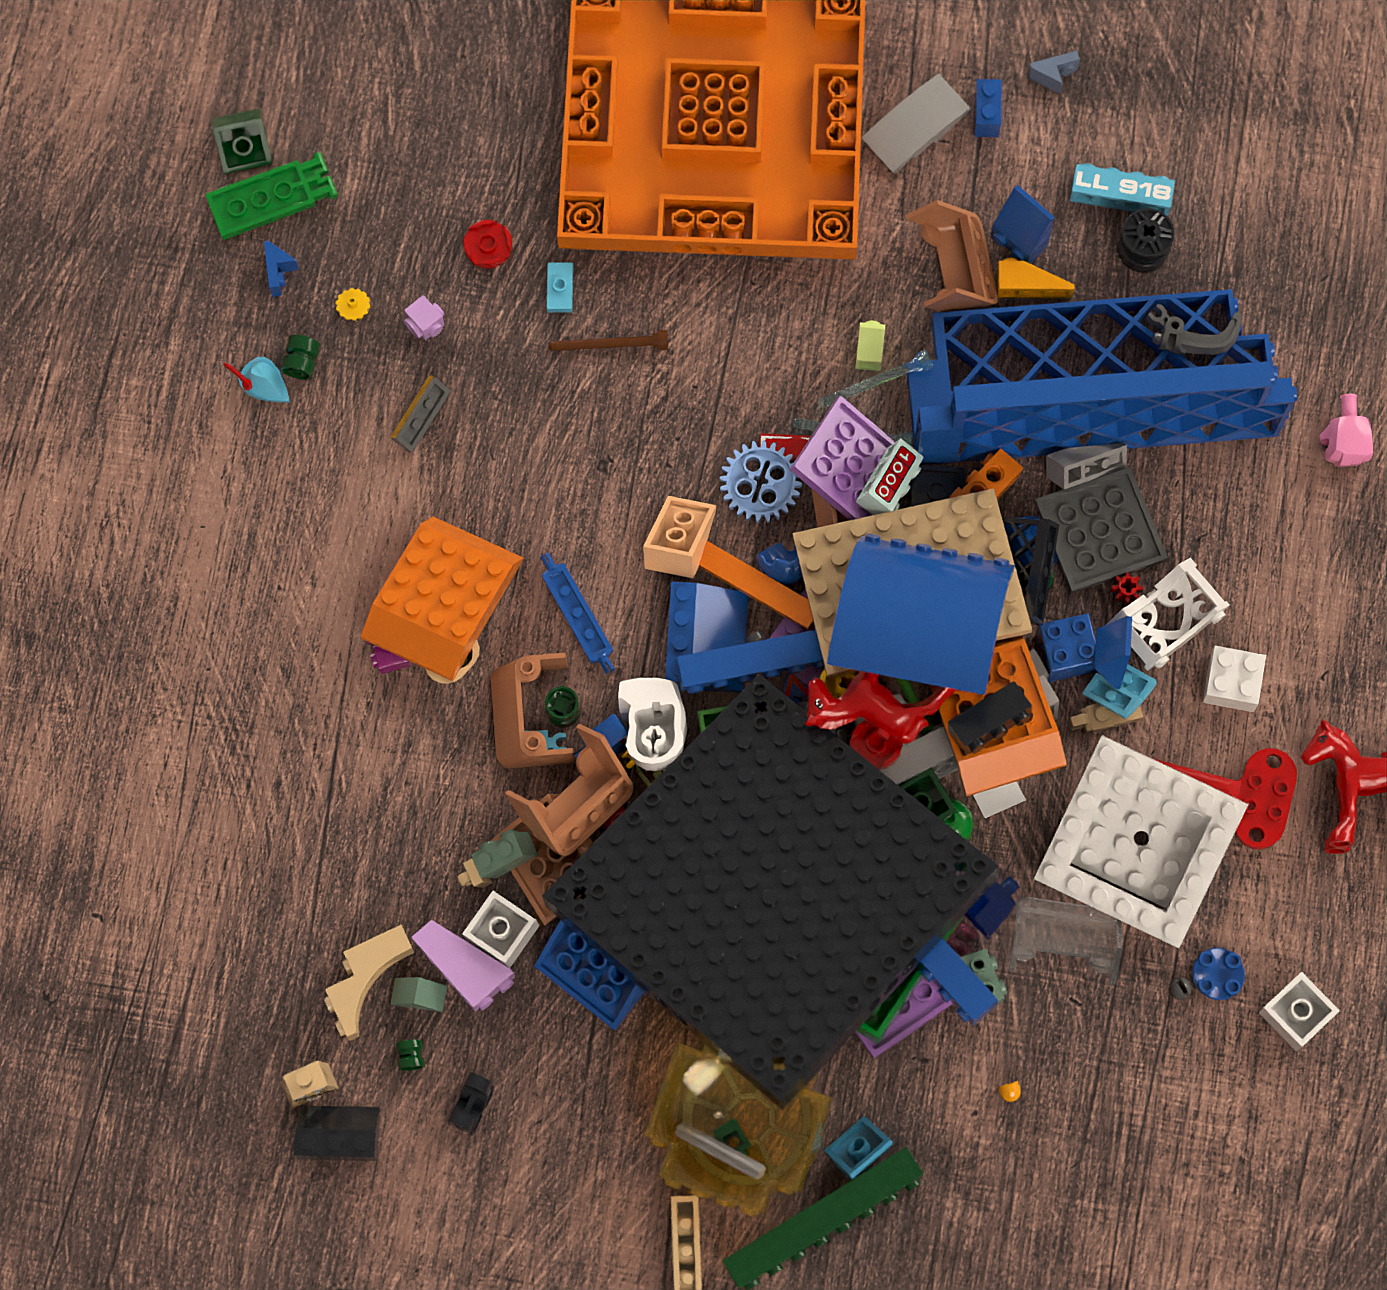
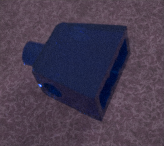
(993, 907)

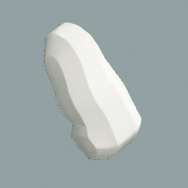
(655, 721)

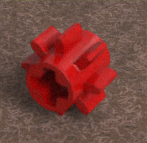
(1121, 593)

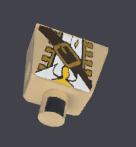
(308, 1083)

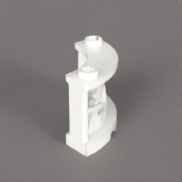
(1179, 583)

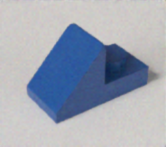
(277, 263)

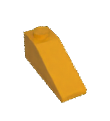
(1025, 280)

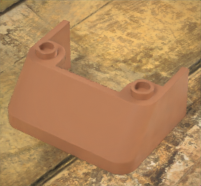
(961, 256)
(512, 744)
(584, 803)

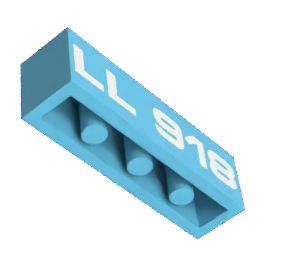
(1121, 189)

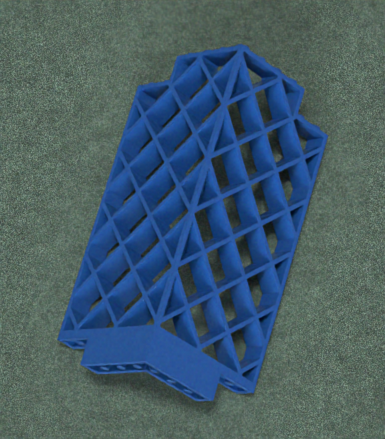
(1107, 404)

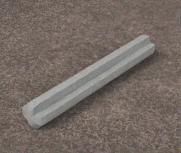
(720, 1151)

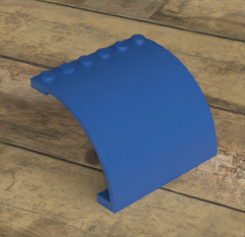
(920, 613)

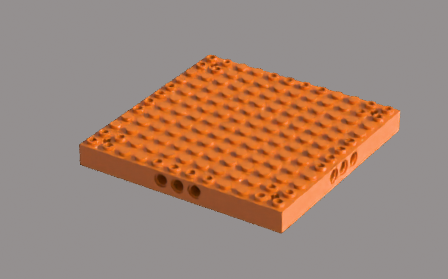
(713, 127)

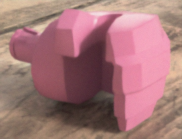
(1348, 436)

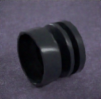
(1148, 252)

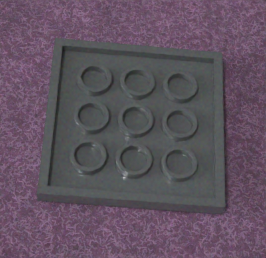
(1102, 530)

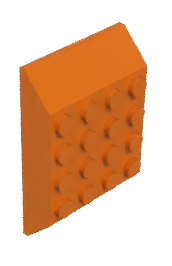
(439, 597)

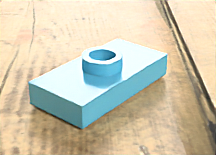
(560, 287)

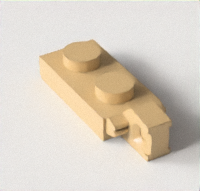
(1099, 718)

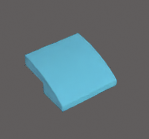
(1122, 701)

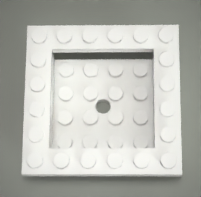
(1187, 839)

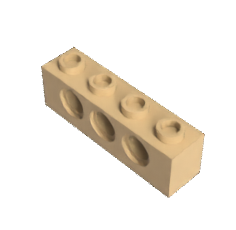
(686, 1243)

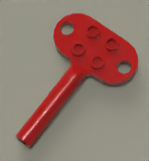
(1263, 788)

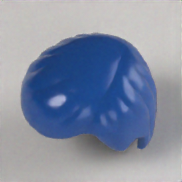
(780, 564)

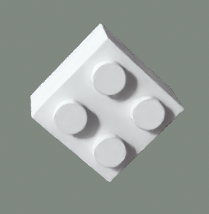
(1234, 678)
(501, 929)
(1299, 1011)

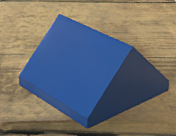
(1113, 650)

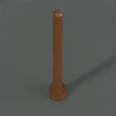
(657, 340)

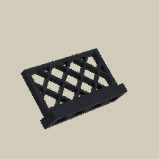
(1041, 563)

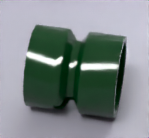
(300, 357)
(562, 706)

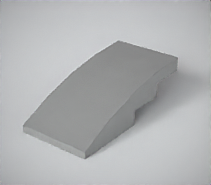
(916, 123)

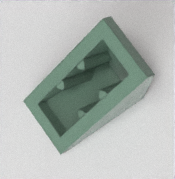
(419, 994)

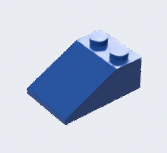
(1023, 226)

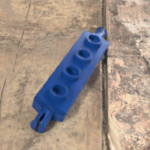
(577, 613)

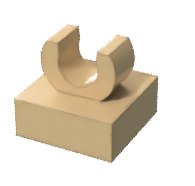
(472, 876)

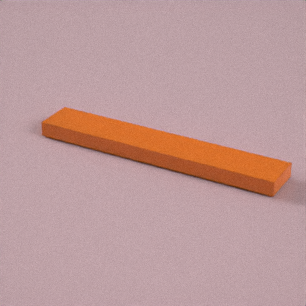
(757, 585)

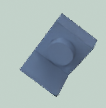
(1048, 71)

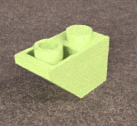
(870, 346)

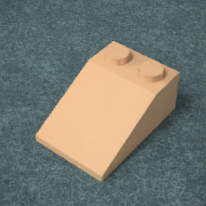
(679, 537)

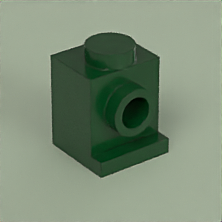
(733, 1130)

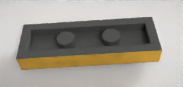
(420, 414)

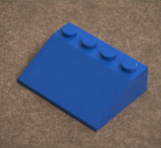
(702, 621)
(588, 976)

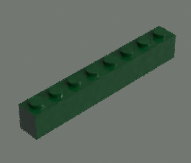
(822, 1219)

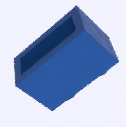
(988, 108)

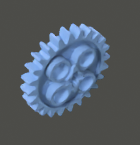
(738, 474)

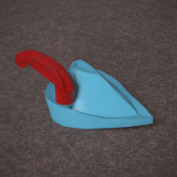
(261, 380)

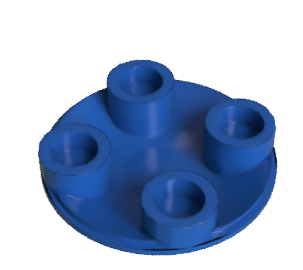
(1218, 973)

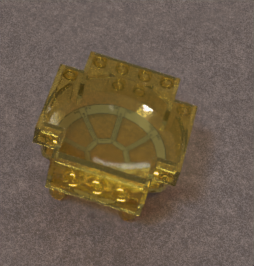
(709, 1093)

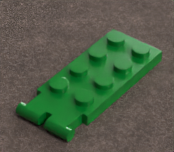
(270, 196)

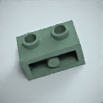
(504, 854)
(983, 967)

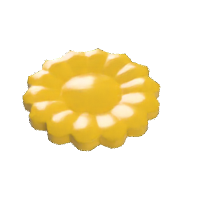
(353, 304)

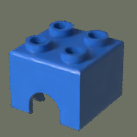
(1067, 647)

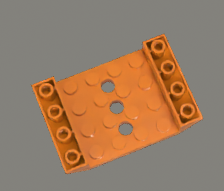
(1025, 748)

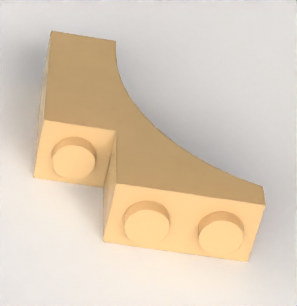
(367, 963)

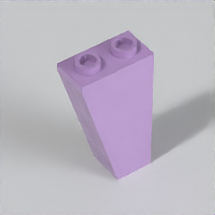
(465, 967)

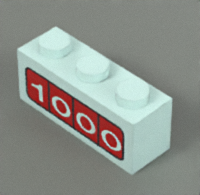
(890, 478)

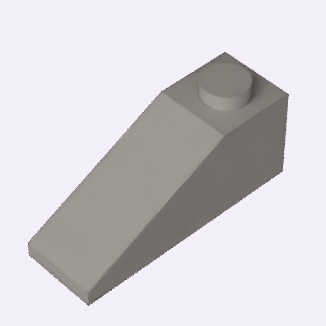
(1085, 463)

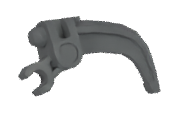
(1178, 341)

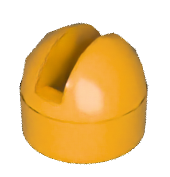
(1010, 1091)

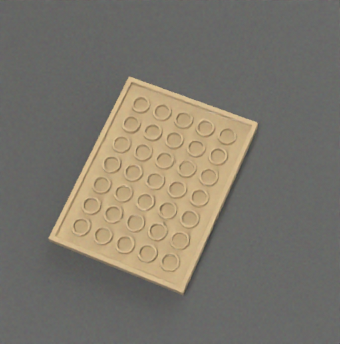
(959, 523)

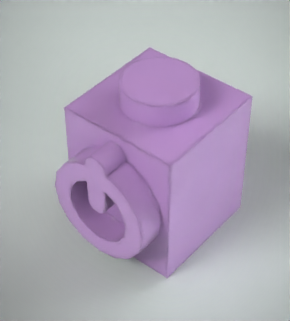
(424, 318)

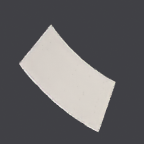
(999, 799)

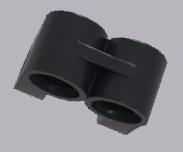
(471, 1103)

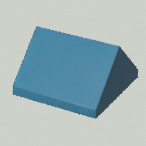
(858, 1148)

